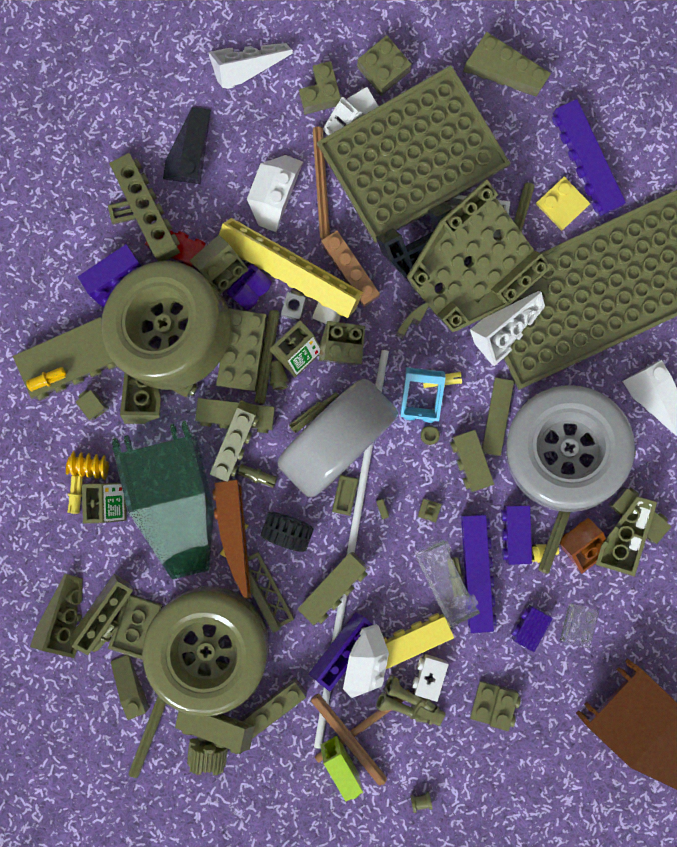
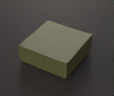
(382, 508)

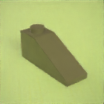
(129, 688)

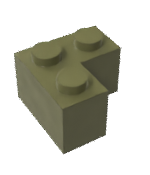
(324, 93)

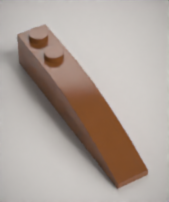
(231, 524)

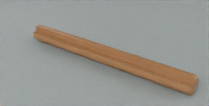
(321, 185)
(348, 738)

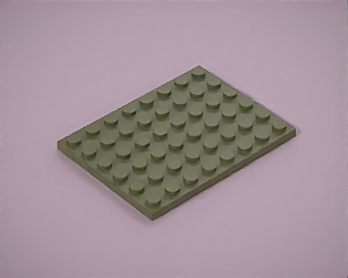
(413, 153)

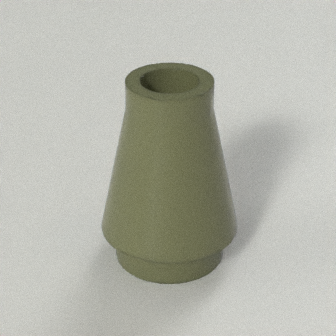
(278, 376)

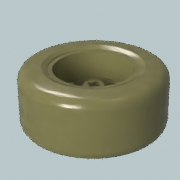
(134, 305)
(180, 683)

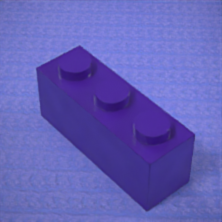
(517, 534)

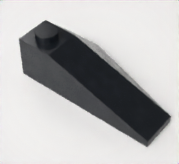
(188, 151)

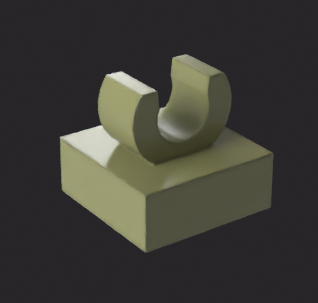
(429, 510)

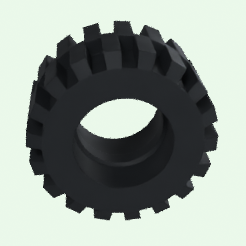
(287, 531)

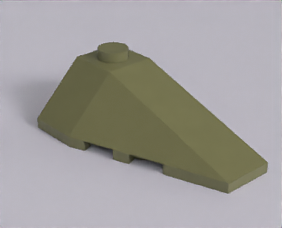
(626, 541)

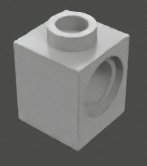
(293, 314)

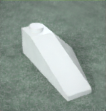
(500, 330)

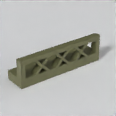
(261, 598)

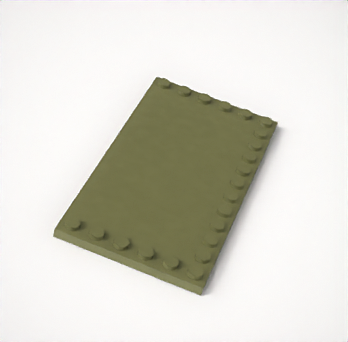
(601, 291)

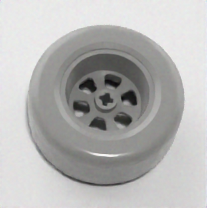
(592, 414)
(337, 437)

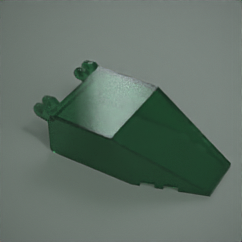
(169, 500)

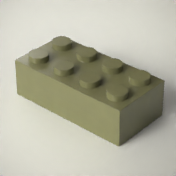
(243, 355)

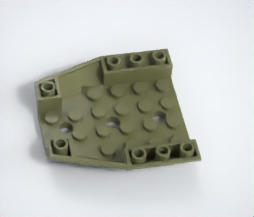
(498, 269)

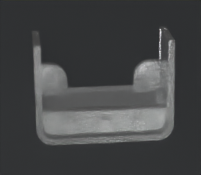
(446, 582)

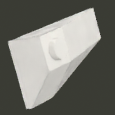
(237, 67)
(656, 392)

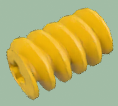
(87, 466)

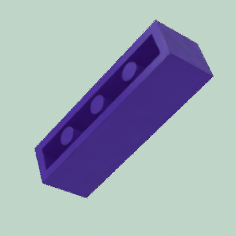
(335, 659)

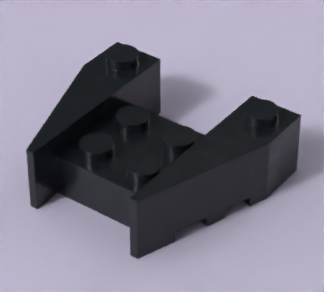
(403, 256)

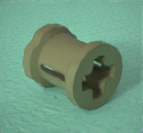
(421, 802)

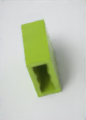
(341, 768)

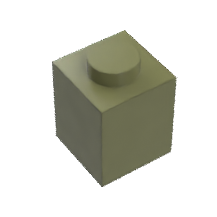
(91, 404)

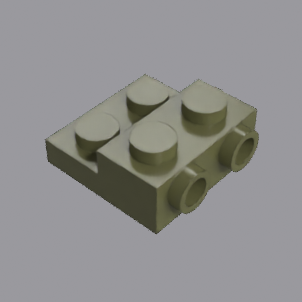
(495, 705)

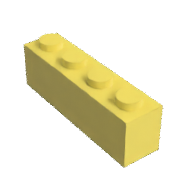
(417, 639)

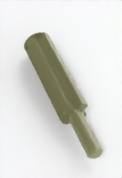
(311, 413)

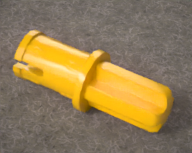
(46, 379)

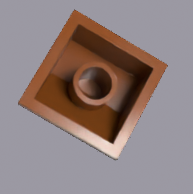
(583, 544)

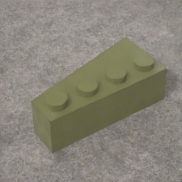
(506, 66)

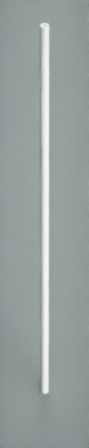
(353, 539)

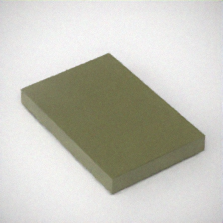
(134, 621)

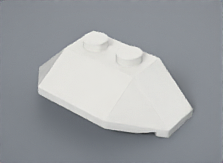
(272, 190)
(366, 662)

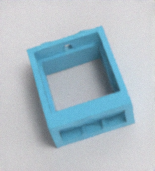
(424, 376)

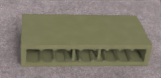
(77, 351)

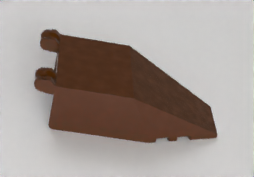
(639, 726)

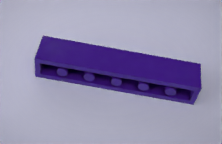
(588, 158)
(477, 570)

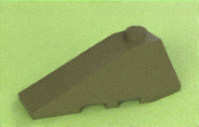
(139, 402)
(60, 619)

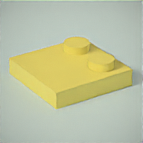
(563, 203)

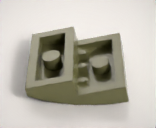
(415, 318)

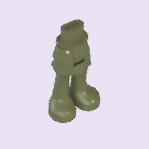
(421, 709)

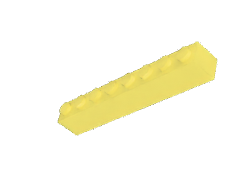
(291, 268)

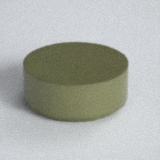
(429, 435)

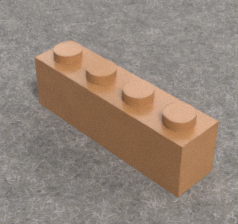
(350, 267)

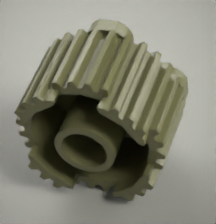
(206, 757)

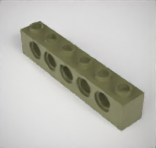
(125, 168)

